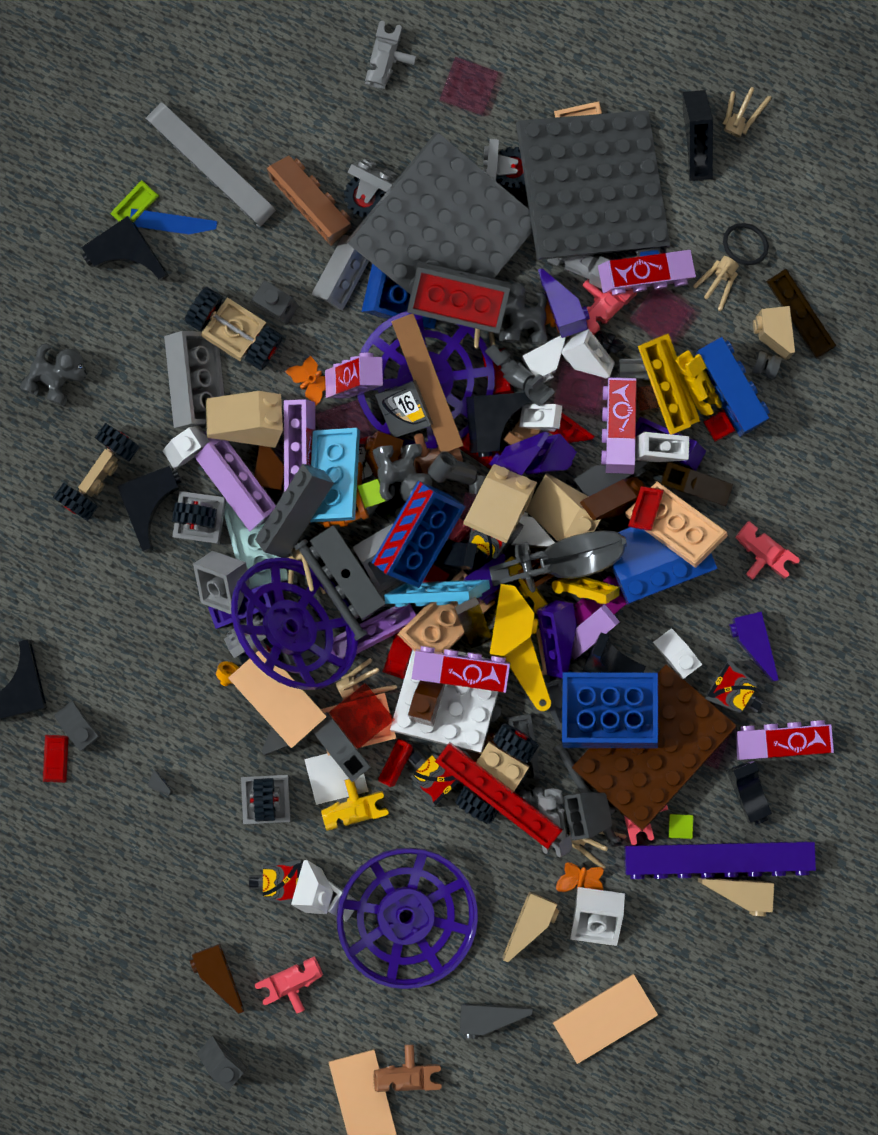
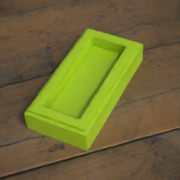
(139, 198)

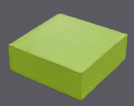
(370, 493)
(680, 826)

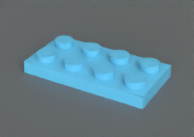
(338, 455)
(437, 592)

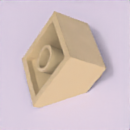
(776, 330)

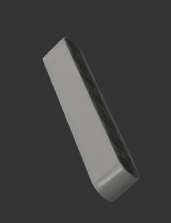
(211, 164)

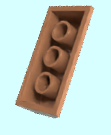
(309, 199)

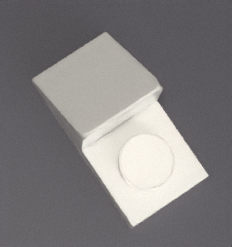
(541, 417)

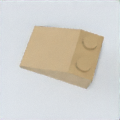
(245, 418)
(500, 503)
(559, 509)
(748, 894)
(532, 921)

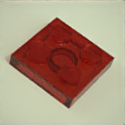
(361, 716)

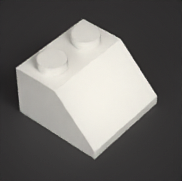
(597, 916)

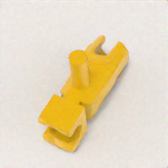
(698, 382)
(354, 809)

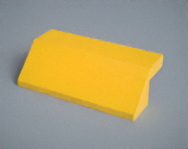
(668, 384)

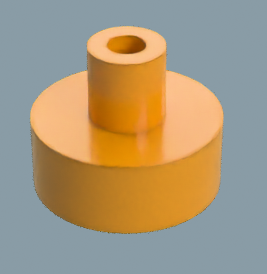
(224, 671)

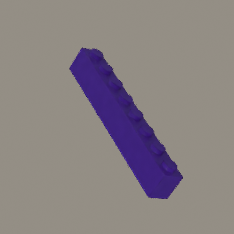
(719, 858)

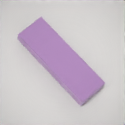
(587, 632)

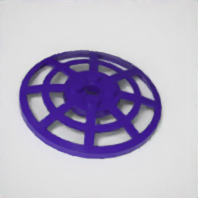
(441, 366)
(298, 617)
(416, 928)

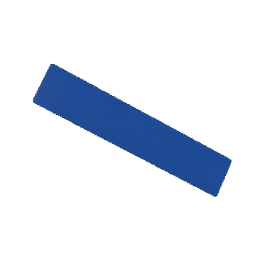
(172, 223)

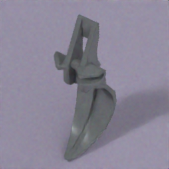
(567, 558)

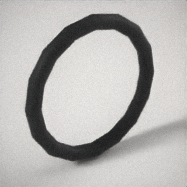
(756, 230)

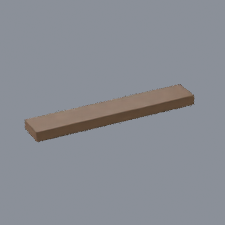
(427, 381)

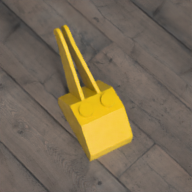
(513, 641)

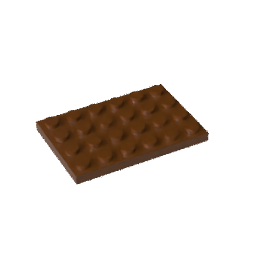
(646, 779)

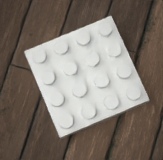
(460, 719)

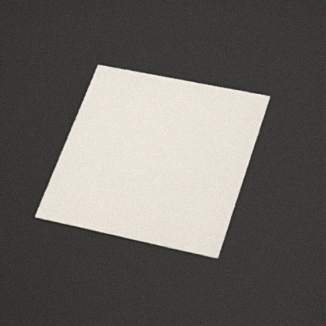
(328, 779)

